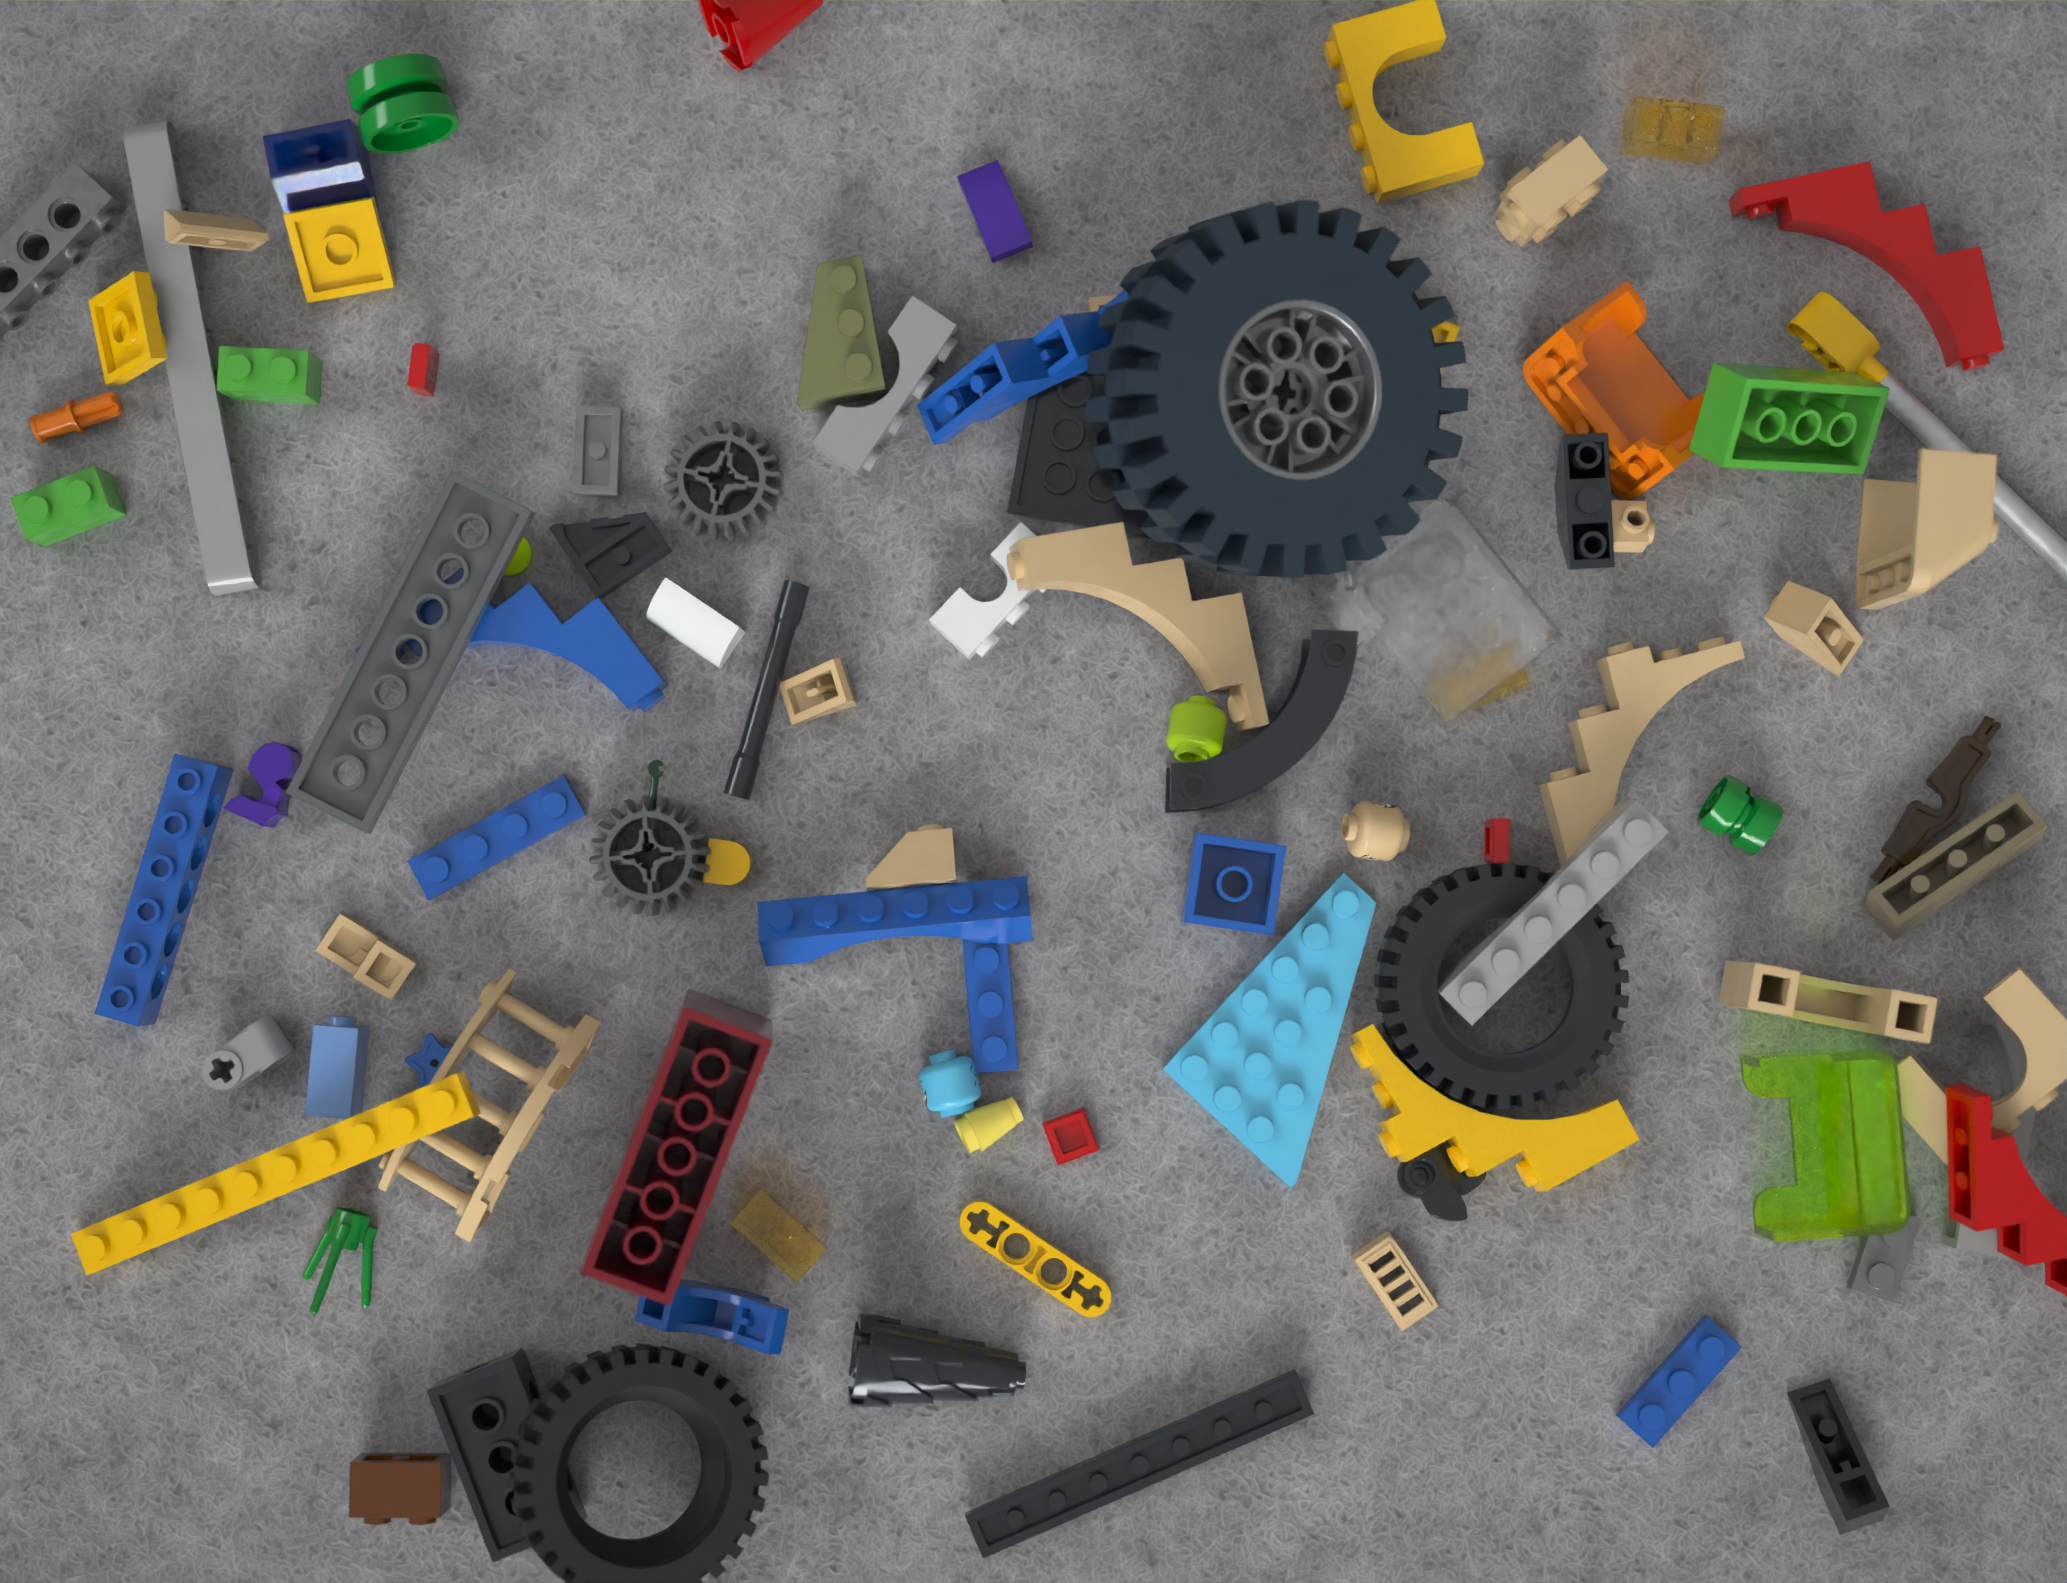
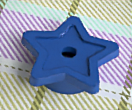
(422, 1060)

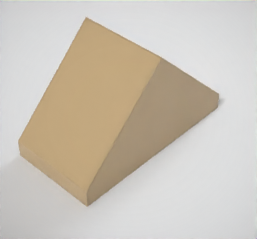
(818, 692)

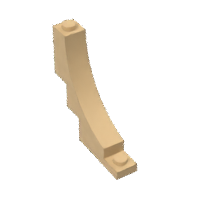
(1207, 632)

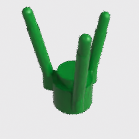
(343, 1231)

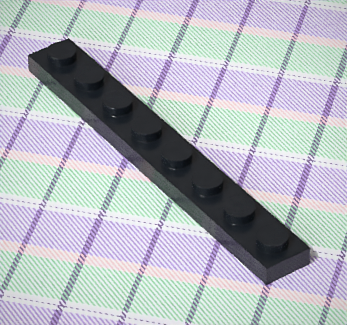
(1139, 1463)

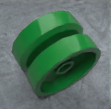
(402, 103)

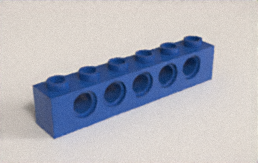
(164, 891)

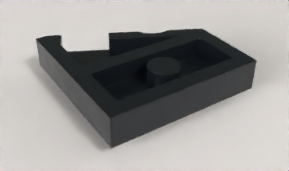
(612, 549)

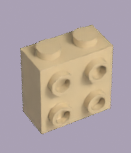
(1557, 185)

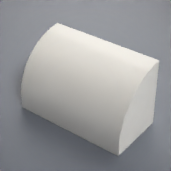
(693, 623)

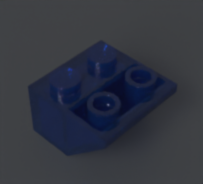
(319, 166)

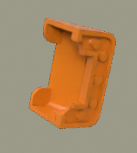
(1606, 380)

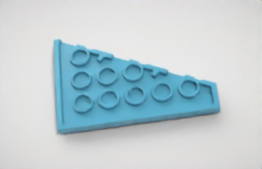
(1273, 1039)

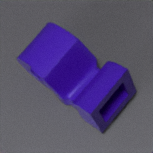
(272, 768)

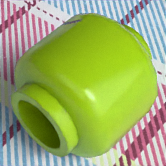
(1196, 729)

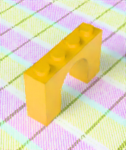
(1394, 160)

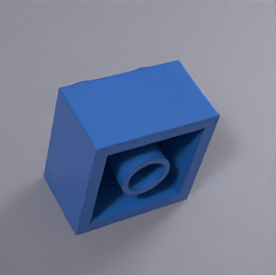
(1233, 883)

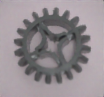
(727, 459)
(647, 834)

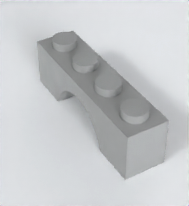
(856, 434)

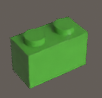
(269, 375)
(68, 506)

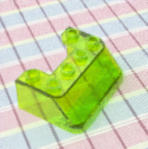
(1843, 1144)

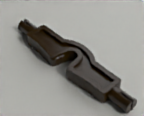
(1951, 783)

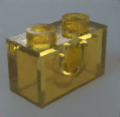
(1672, 130)

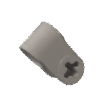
(252, 1051)

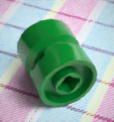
(1745, 818)

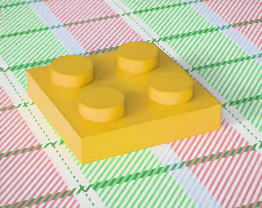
(340, 249)
(128, 328)

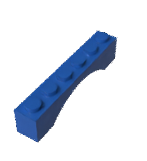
(817, 925)

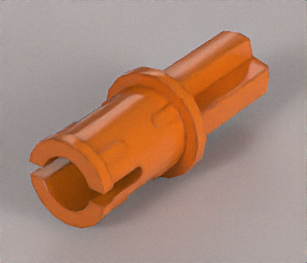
(75, 416)

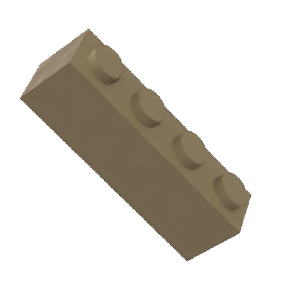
(1955, 865)

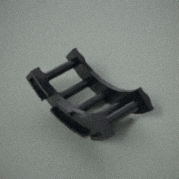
(1307, 712)

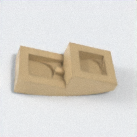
(366, 956)

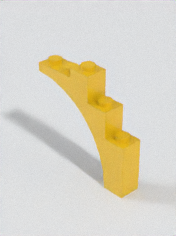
(1479, 1141)

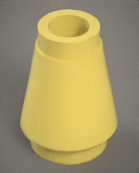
(987, 1124)

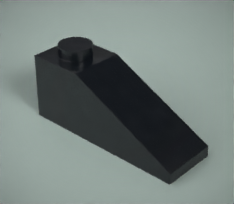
(1837, 1458)

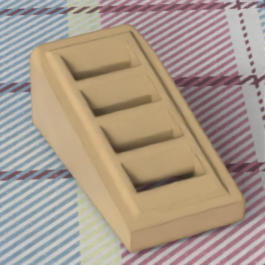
(1371, 1253)

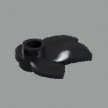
(1443, 1184)

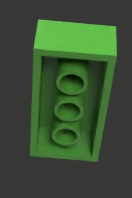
(1788, 419)

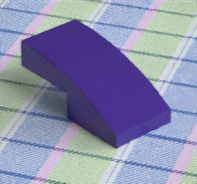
(995, 211)

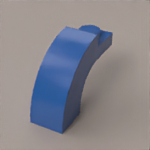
(719, 1313)

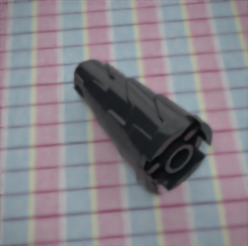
(918, 1366)

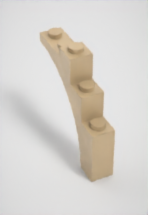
(1605, 739)

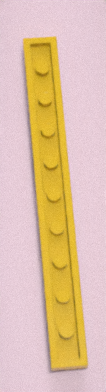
(276, 1172)

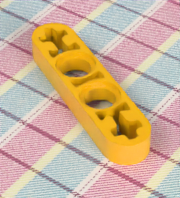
(1038, 1253)

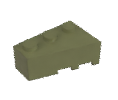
(841, 341)

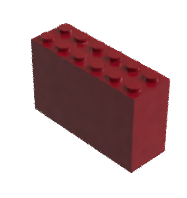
(678, 1147)

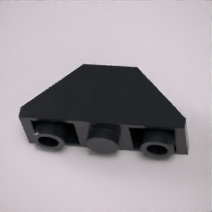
(1584, 501)

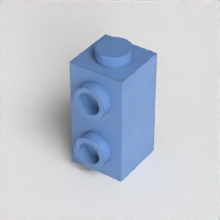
(337, 1068)

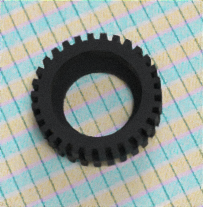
(1429, 1042)
(725, 1488)

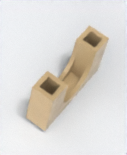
(1827, 1002)
(2044, 1037)

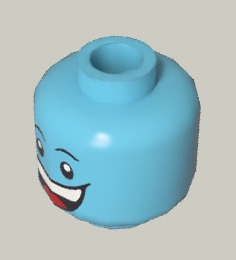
(949, 1083)

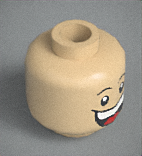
(1375, 831)

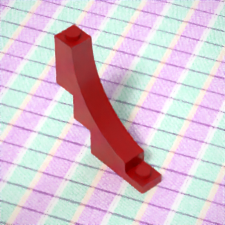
(1846, 210)
(1995, 1190)

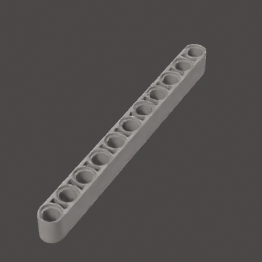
(191, 364)

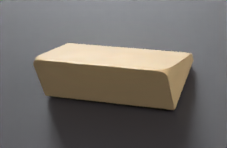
(213, 231)

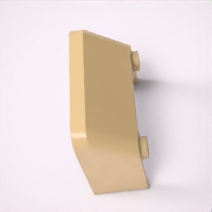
(1925, 528)

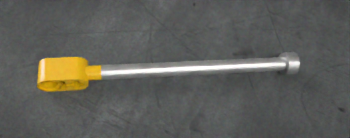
(1848, 346)

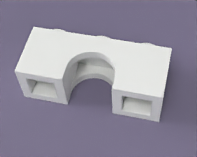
(973, 623)

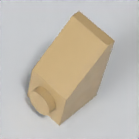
(1814, 626)
(917, 860)

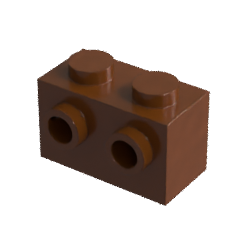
(400, 1487)

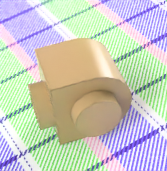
(1631, 526)

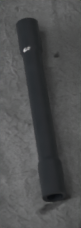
(786, 620)

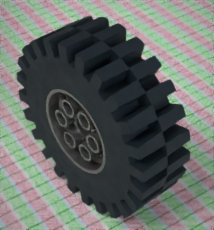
(1366, 405)

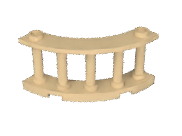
(516, 1127)

